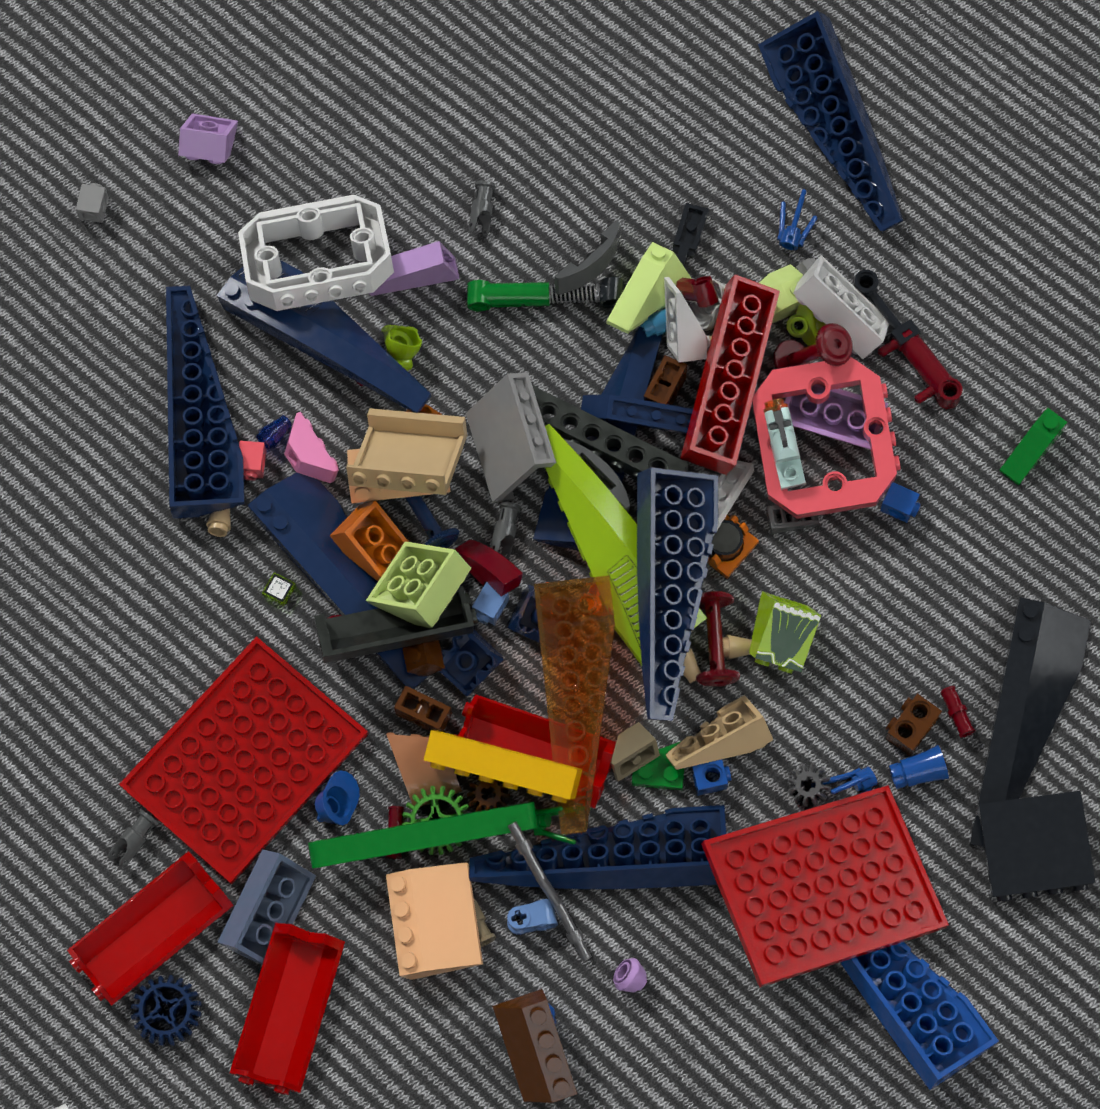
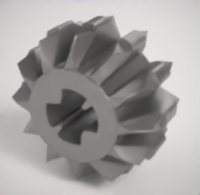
(813, 792)

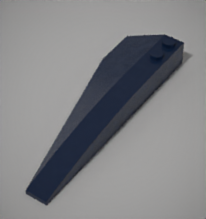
(673, 547)

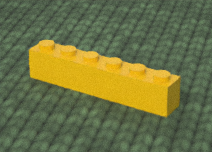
(502, 765)

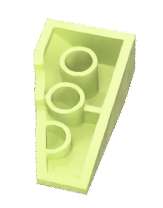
(646, 288)

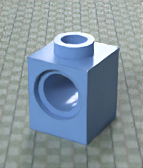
(489, 605)

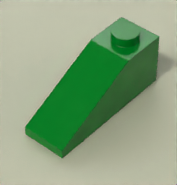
(1033, 446)

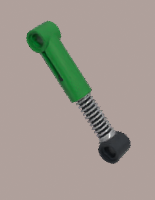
(486, 295)

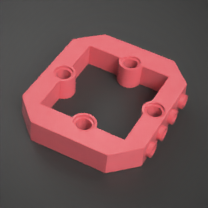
(855, 493)

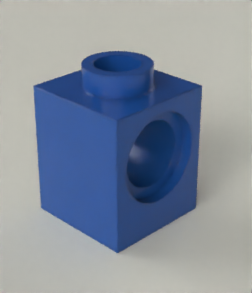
(900, 503)
(702, 785)

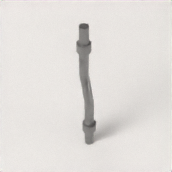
(574, 934)

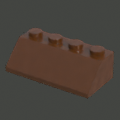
(535, 1048)

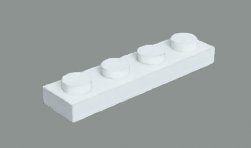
(731, 486)

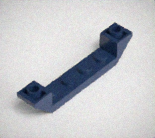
(638, 412)

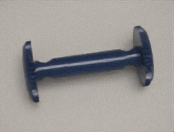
(437, 536)

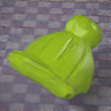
(402, 343)

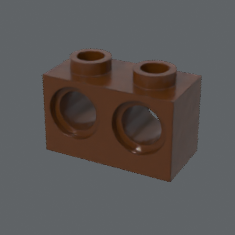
(667, 381)
(916, 726)

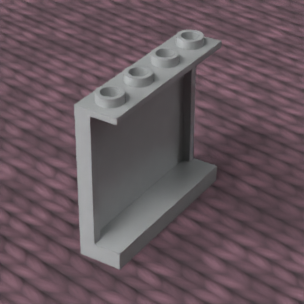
(509, 435)

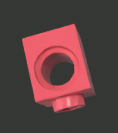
(253, 459)

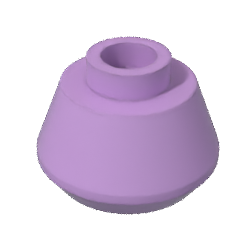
(630, 976)

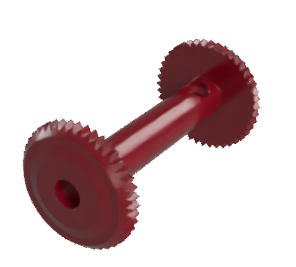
(832, 345)
(718, 675)

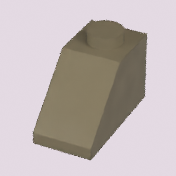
(633, 750)

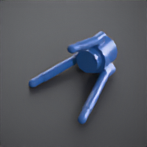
(790, 237)
(860, 779)

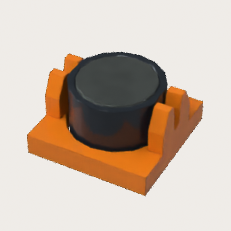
(728, 543)

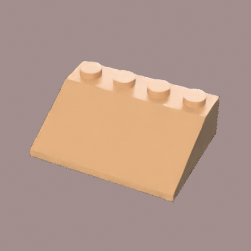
(434, 920)

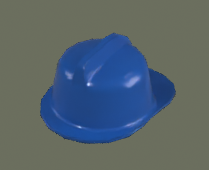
(338, 799)

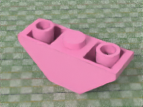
(308, 452)

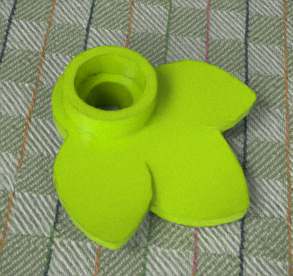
(811, 325)

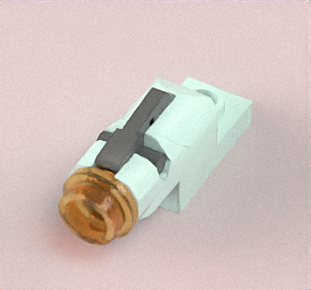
(783, 444)

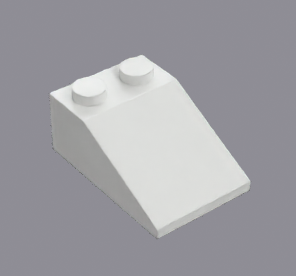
(684, 333)

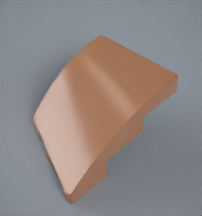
(416, 772)

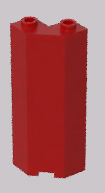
(524, 733)
(149, 928)
(287, 1008)

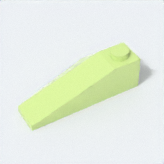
(784, 281)

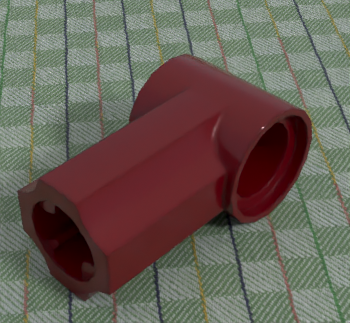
(698, 290)

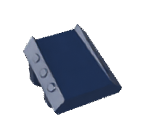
(524, 617)
(469, 661)

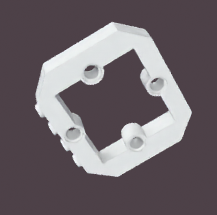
(310, 222)

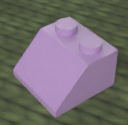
(207, 138)

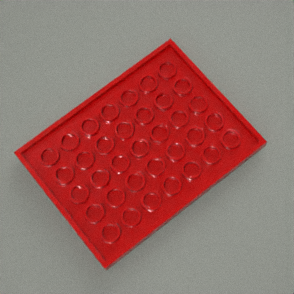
(243, 760)
(824, 885)

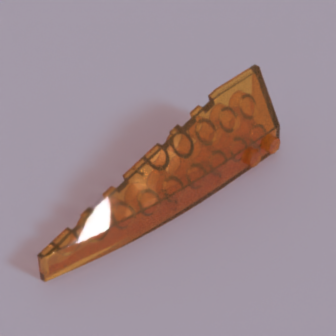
(576, 654)

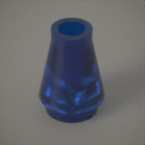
(274, 432)

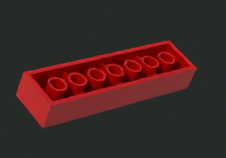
(730, 375)

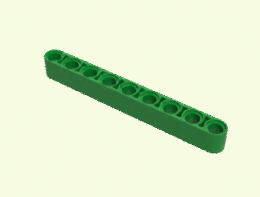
(421, 835)

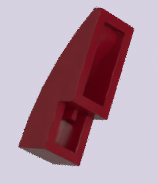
(490, 566)

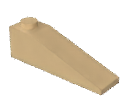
(734, 732)

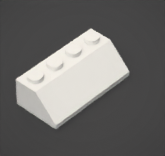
(839, 302)

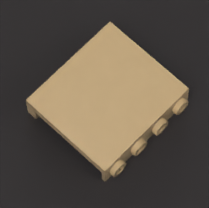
(408, 451)

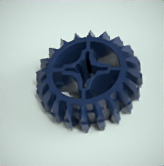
(177, 1005)

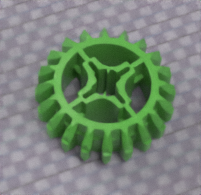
(433, 797)

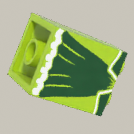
(783, 632)

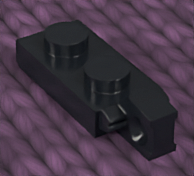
(689, 232)

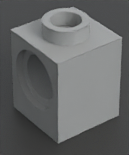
(92, 202)

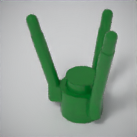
(544, 821)

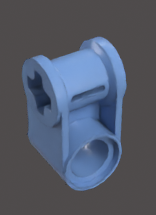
(535, 916)

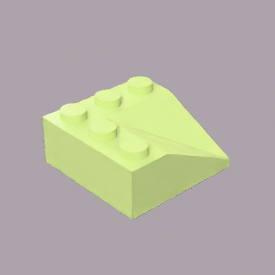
(419, 583)

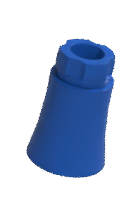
(919, 769)

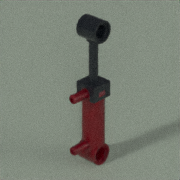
(907, 339)

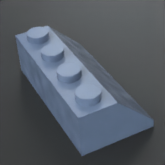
(269, 897)

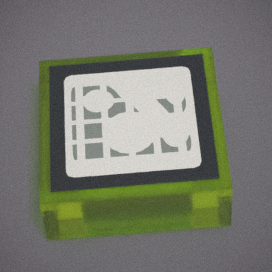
(279, 589)

